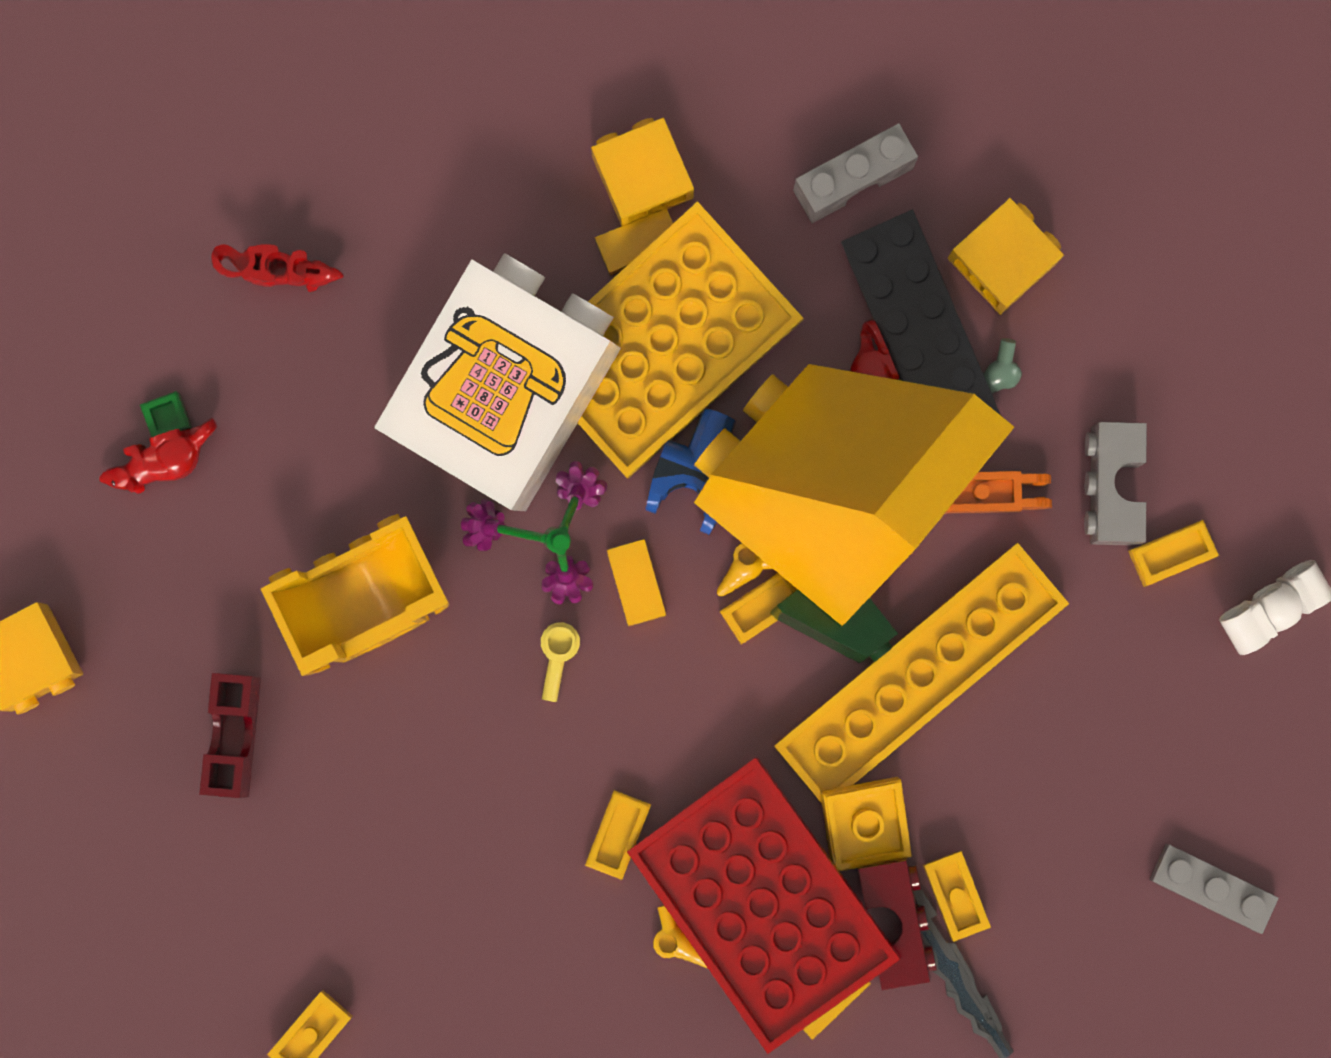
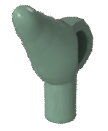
(1003, 372)

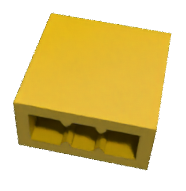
(642, 170)
(1006, 255)
(33, 659)

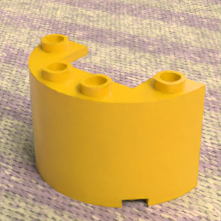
(355, 598)

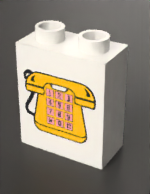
(500, 382)

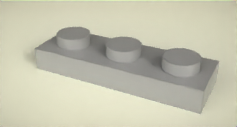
(1214, 888)

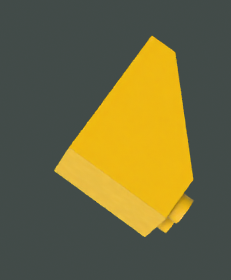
(845, 476)

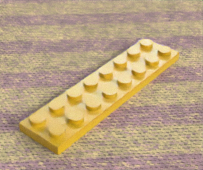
(922, 673)

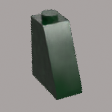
(857, 639)

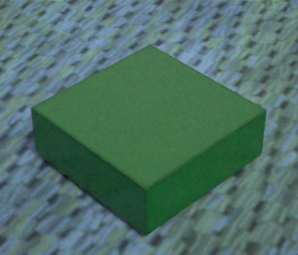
(165, 414)

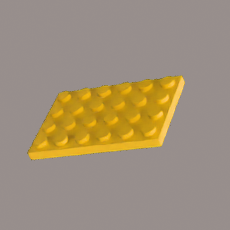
(687, 329)

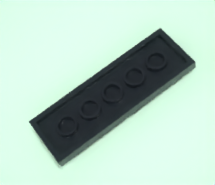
(914, 307)

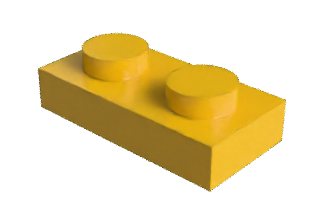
(956, 896)
(312, 1029)

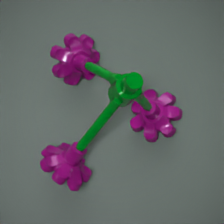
(566, 577)

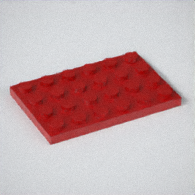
(763, 905)

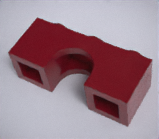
(234, 717)
(893, 887)

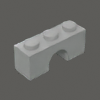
(844, 176)
(1111, 516)

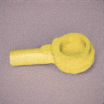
(559, 645)

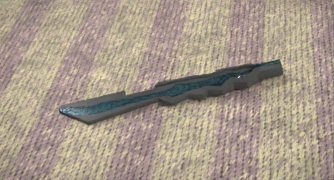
(961, 984)

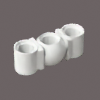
(1276, 607)

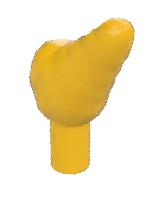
(744, 568)
(672, 942)

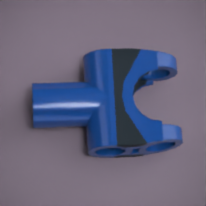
(677, 463)

